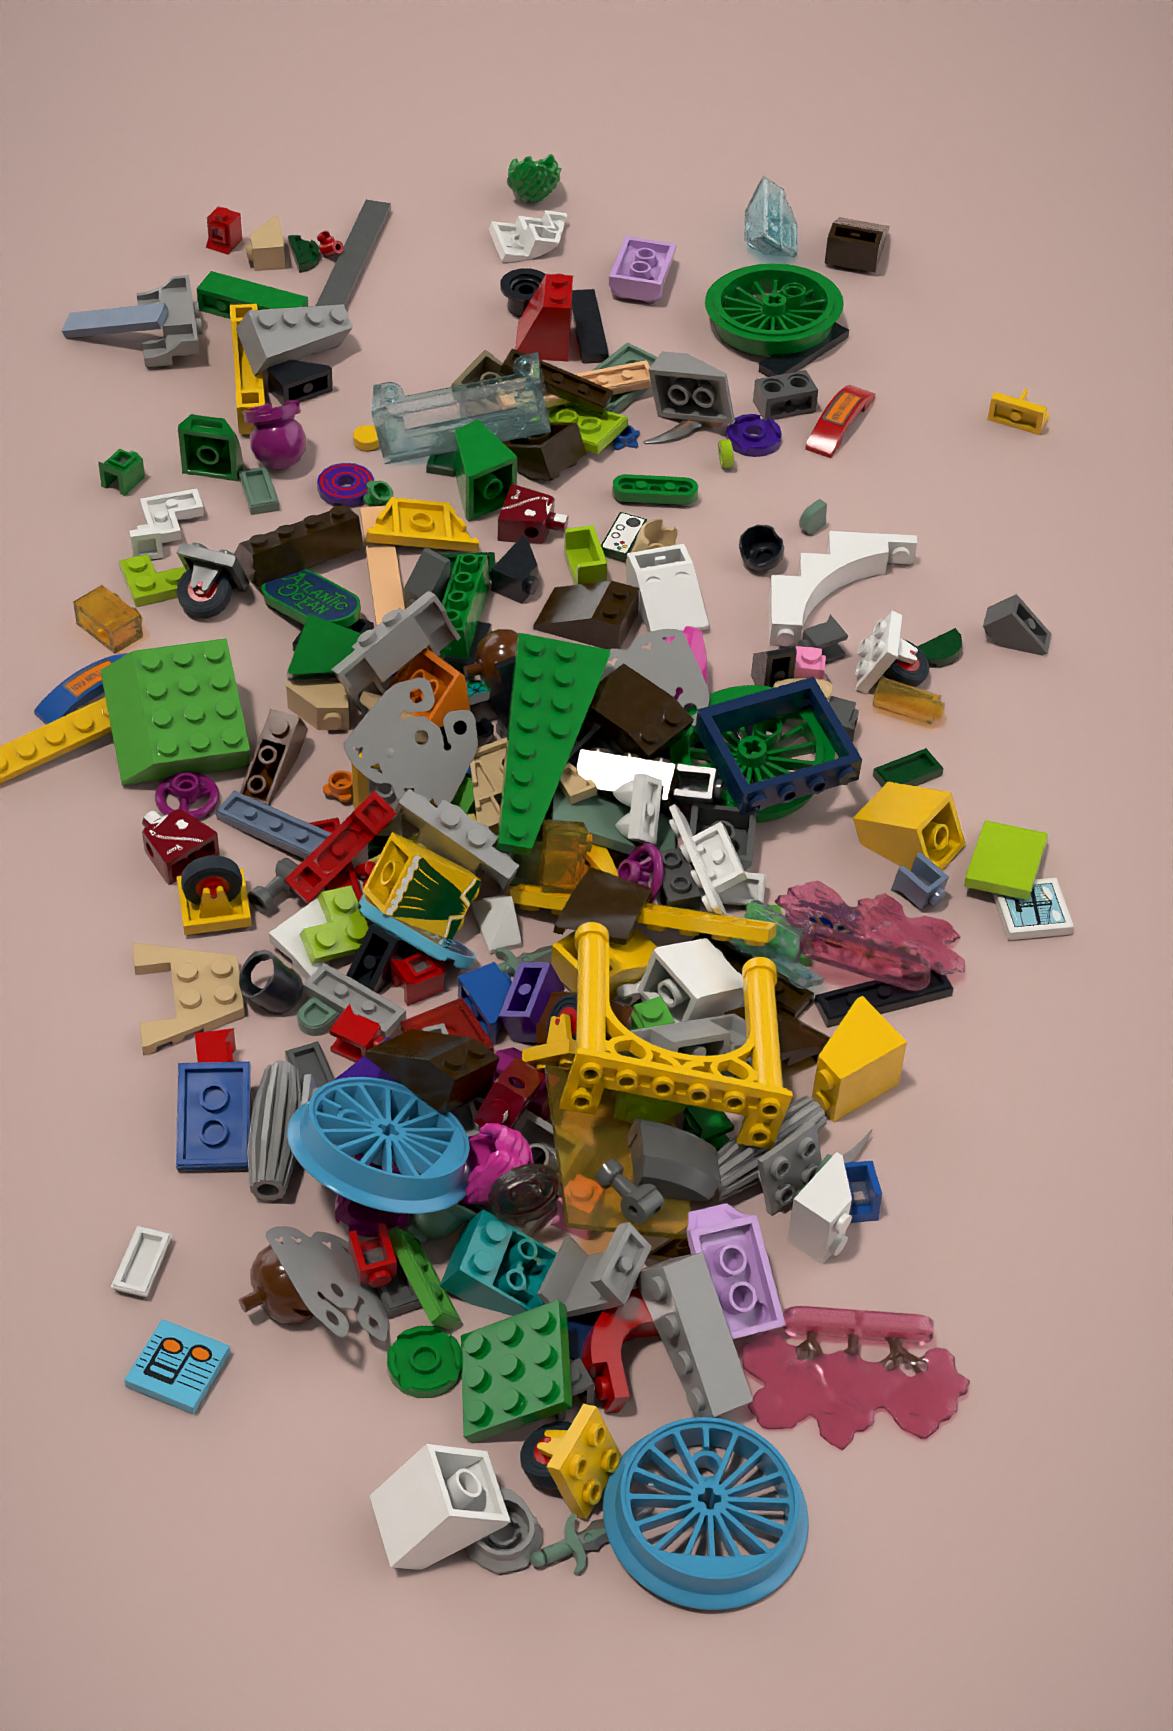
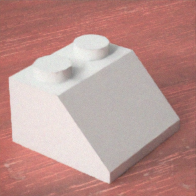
(822, 1212)

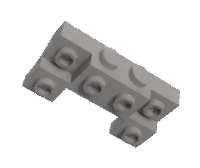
(180, 325)
(392, 645)
(457, 837)
(697, 1037)

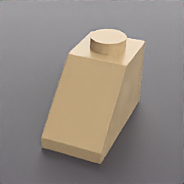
(267, 246)
(320, 703)

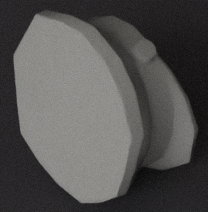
(512, 1545)

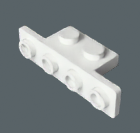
(713, 858)

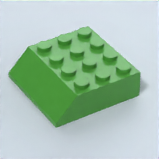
(175, 711)

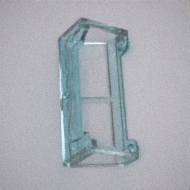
(427, 421)

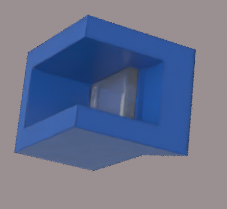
(864, 1191)

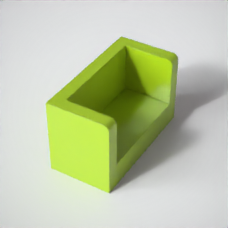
(584, 555)

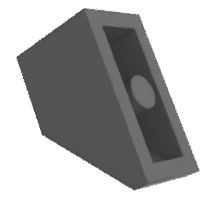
(429, 574)
(1016, 627)

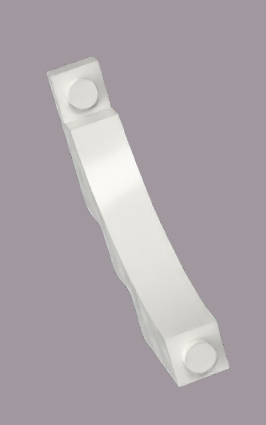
(847, 559)

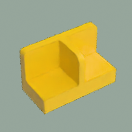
(1018, 412)

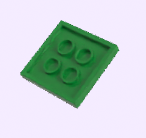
(515, 1371)

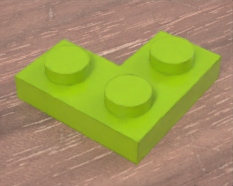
(146, 584)
(343, 929)

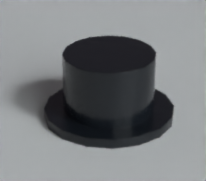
(520, 287)

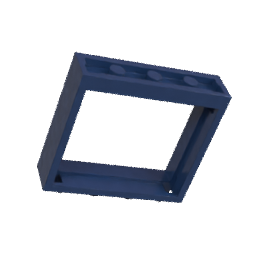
(763, 706)

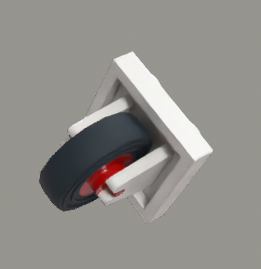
(889, 656)

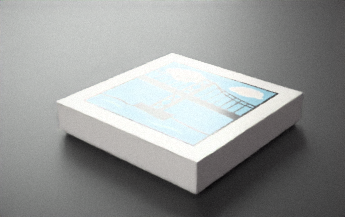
(1038, 917)

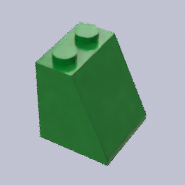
(482, 469)
(320, 649)

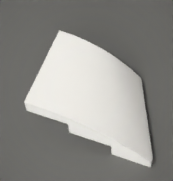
(528, 236)

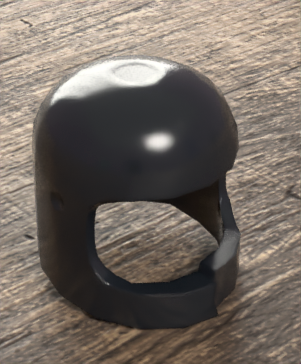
(280, 992)

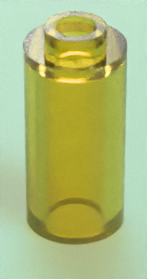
(908, 701)

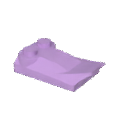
(641, 269)
(737, 1268)

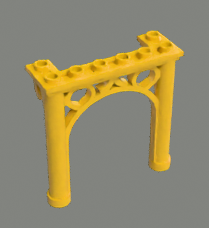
(671, 1074)

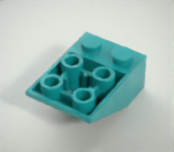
(497, 1266)

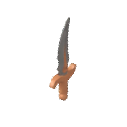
(681, 429)

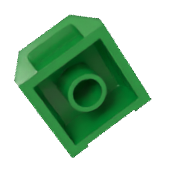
(209, 448)

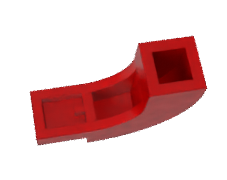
(603, 1348)

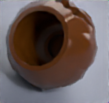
(491, 650)
(275, 1291)

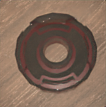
(535, 1178)

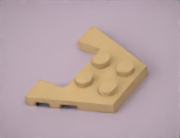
(487, 783)
(203, 989)

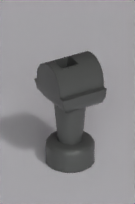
(263, 898)
(636, 1202)

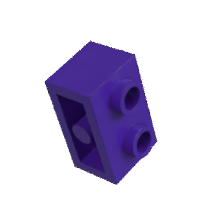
(528, 999)

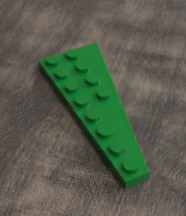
(547, 708)

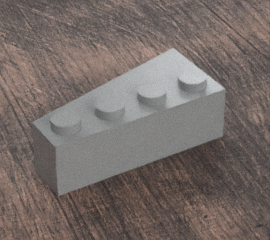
(291, 333)
(695, 1333)

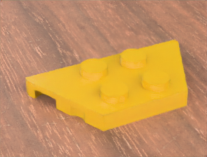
(421, 525)

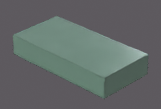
(258, 490)

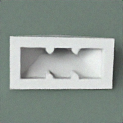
(497, 922)

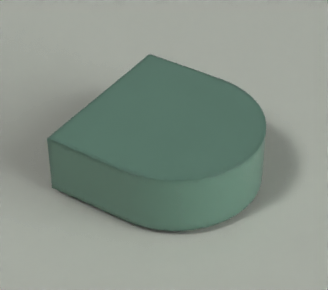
(813, 517)
(316, 1017)

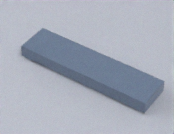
(115, 320)
(270, 824)

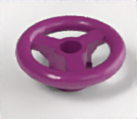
(188, 790)
(640, 871)

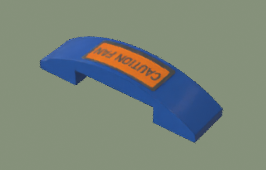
(74, 691)

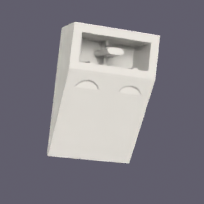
(667, 588)

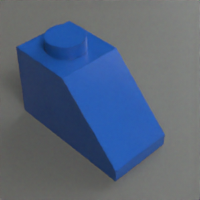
(485, 994)

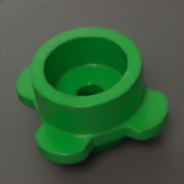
(378, 488)

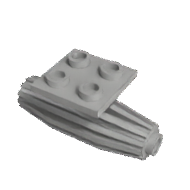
(268, 1147)
(781, 1169)

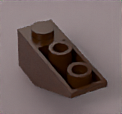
(274, 755)

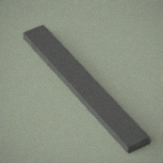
(355, 254)

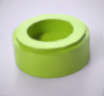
(725, 453)

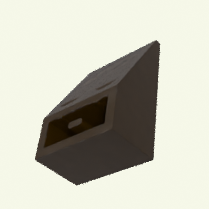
(855, 244)

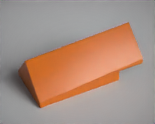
(446, 683)

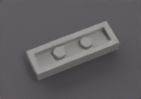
(339, 990)

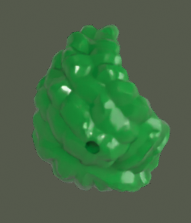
(533, 179)

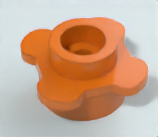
(339, 785)

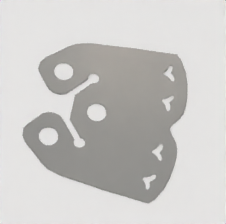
(665, 666)
(422, 767)
(313, 1270)

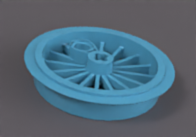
(357, 1119)
(707, 1580)

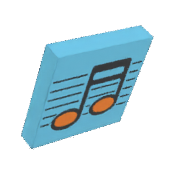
(177, 1366)

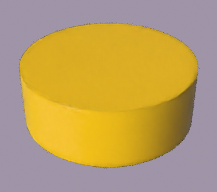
(365, 438)

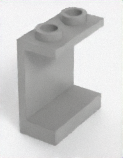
(596, 1280)

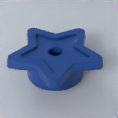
(626, 438)

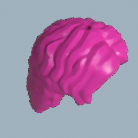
(490, 1156)

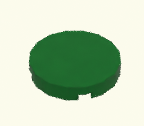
(424, 1362)

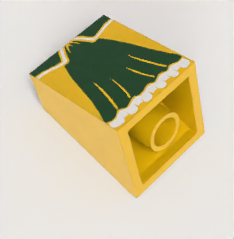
(421, 887)

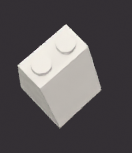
(692, 980)
(438, 1505)

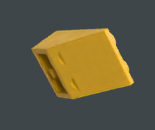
(626, 961)

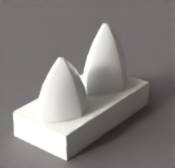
(644, 798)

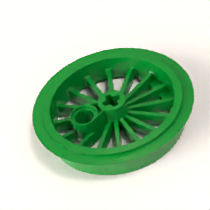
(800, 310)
(761, 753)

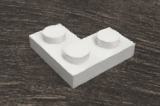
(168, 508)

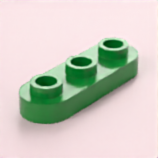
(655, 489)

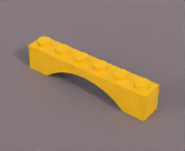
(248, 387)

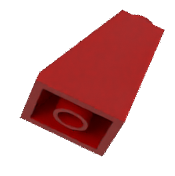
(547, 320)

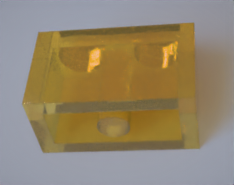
(108, 619)
(563, 855)

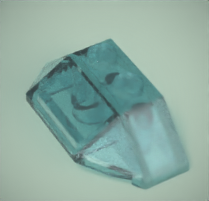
(770, 221)

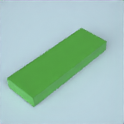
(424, 1279)

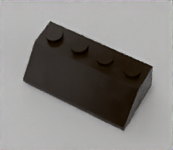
(300, 545)

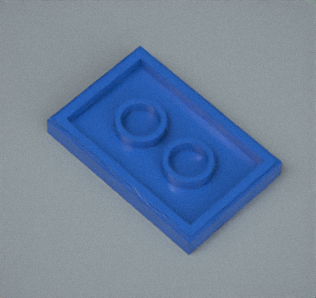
(213, 1115)

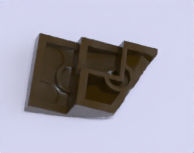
(606, 901)
(796, 1038)

